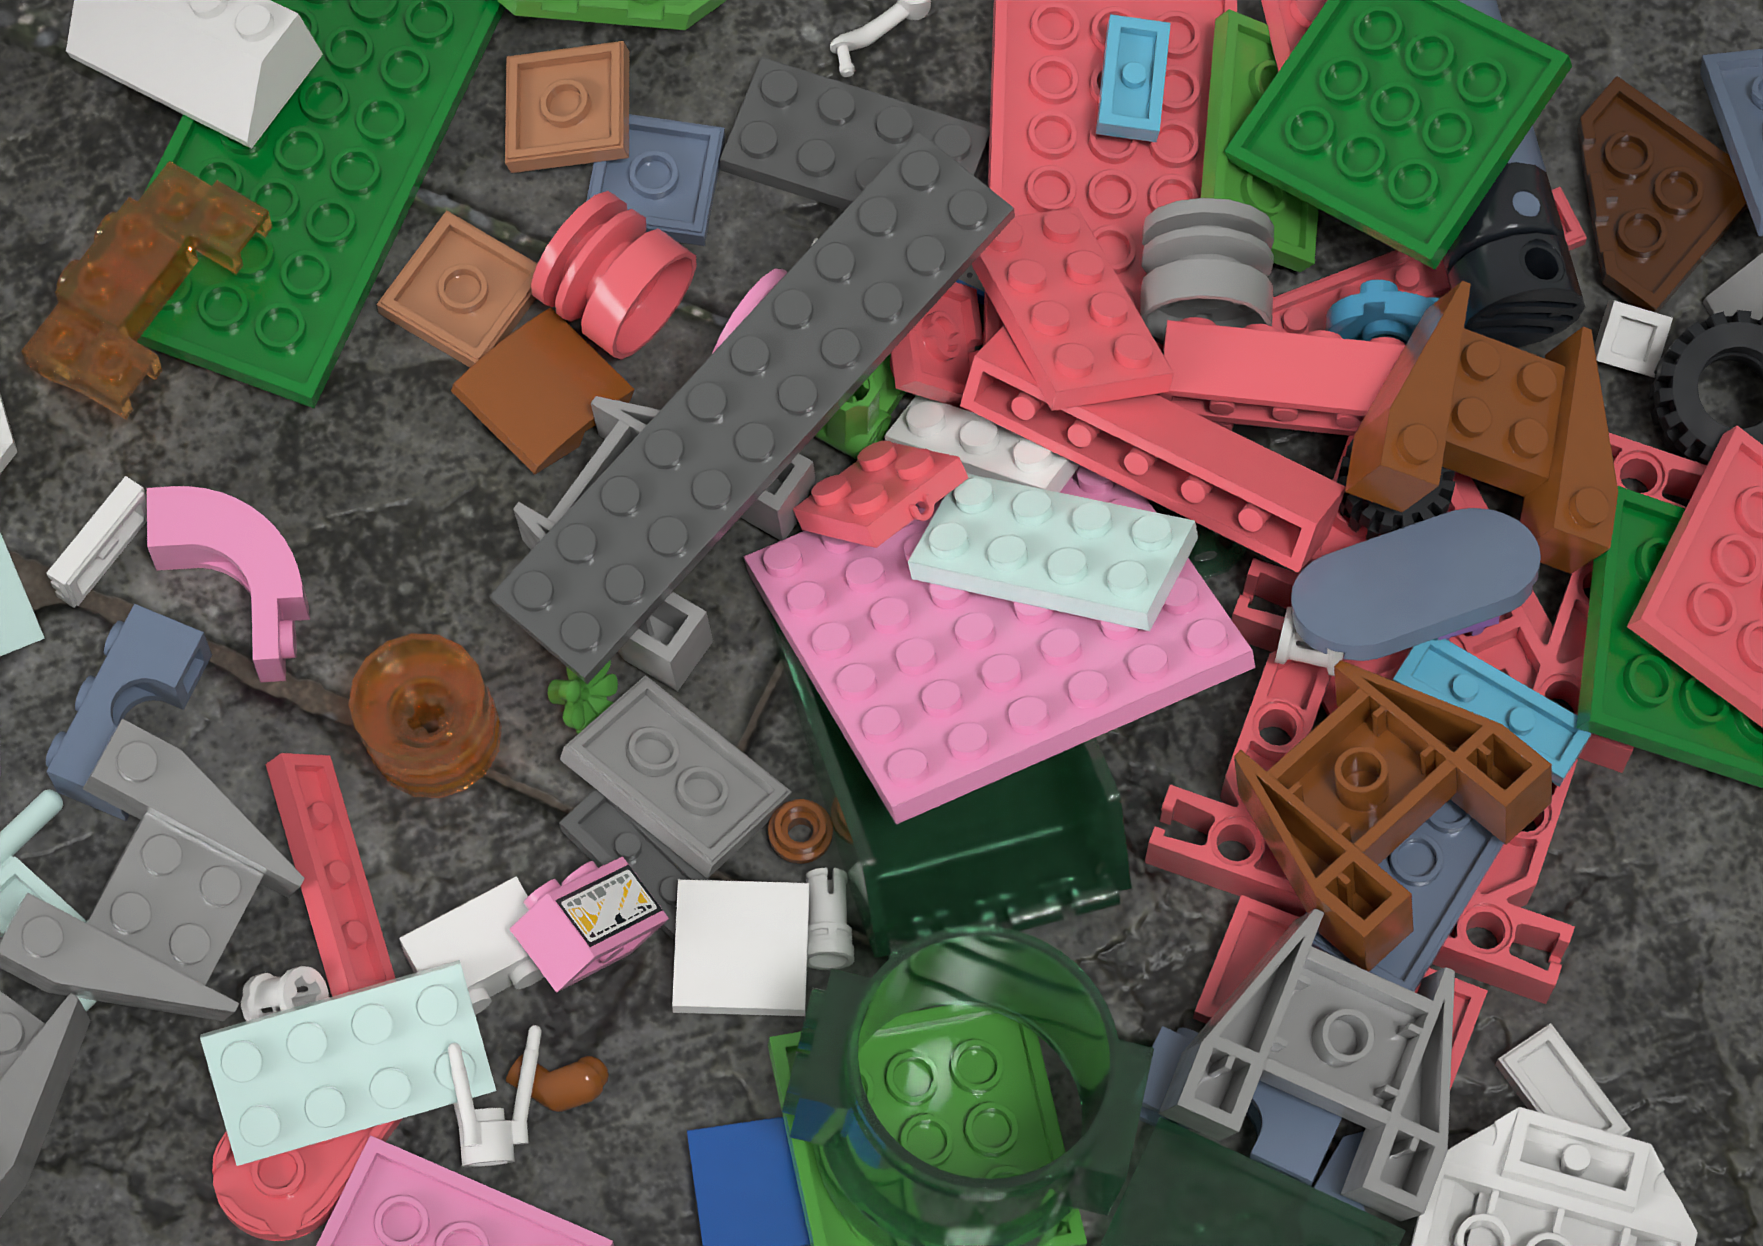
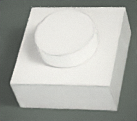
(1631, 338)

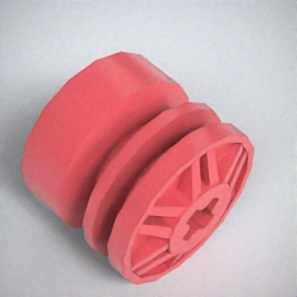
(613, 275)

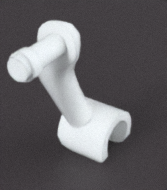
(874, 30)

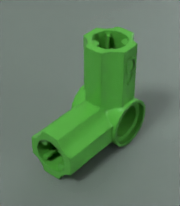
(865, 414)

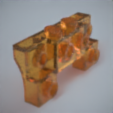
(130, 276)

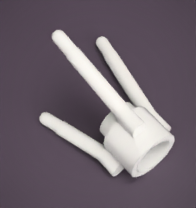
(485, 1133)

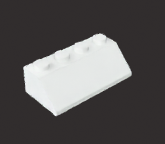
(204, 58)

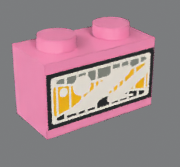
(587, 921)

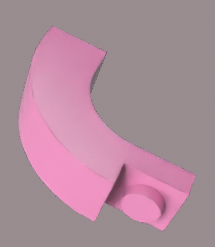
(224, 534)

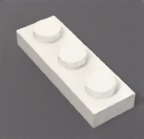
(981, 445)

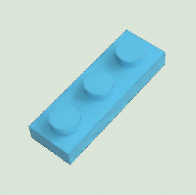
(1474, 685)

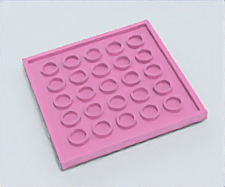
(969, 686)

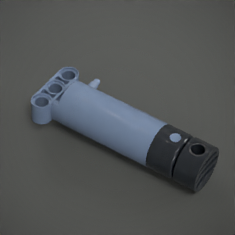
(1516, 251)

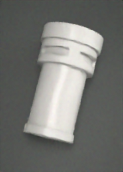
(827, 925)

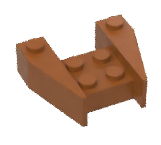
(1500, 420)
(1370, 784)

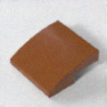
(540, 389)

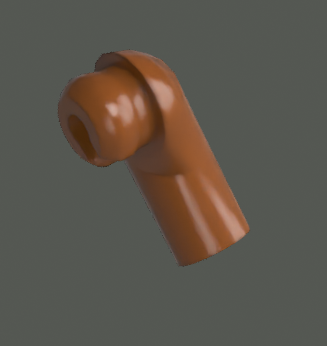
(565, 1086)

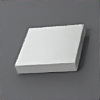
(741, 947)

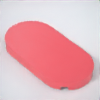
(292, 1190)

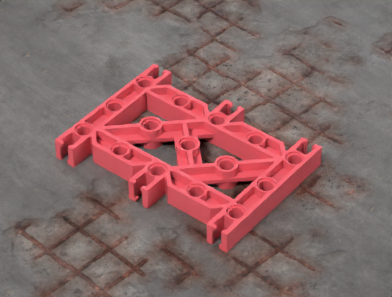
(1291, 697)

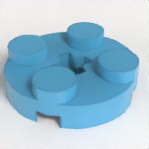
(1377, 312)

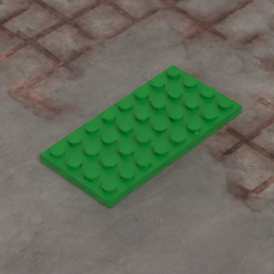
(336, 186)

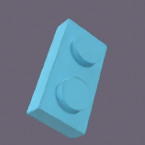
(1133, 78)

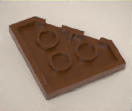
(1653, 194)

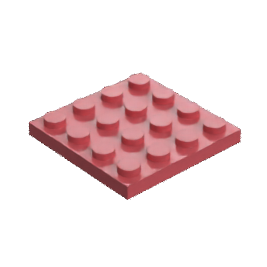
(1709, 583)

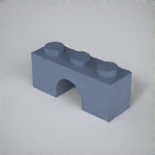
(144, 662)
(1289, 1131)

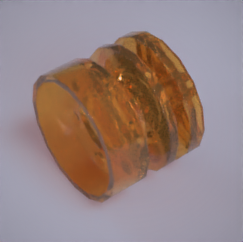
(421, 682)

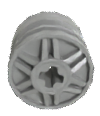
(1206, 263)

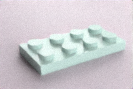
(1054, 551)
(345, 1062)

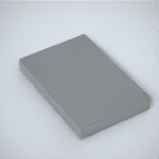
(675, 776)

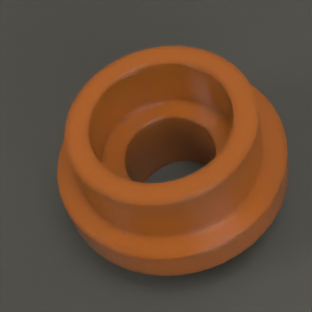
(800, 813)

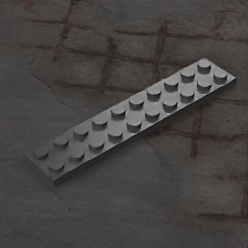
(752, 407)

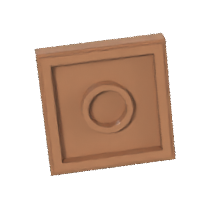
(567, 107)
(460, 290)

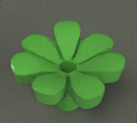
(583, 701)

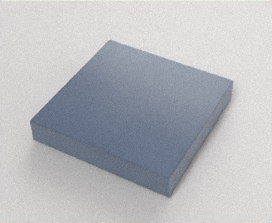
(667, 175)

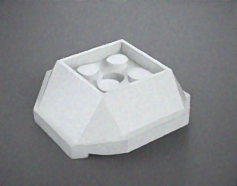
(1552, 1185)

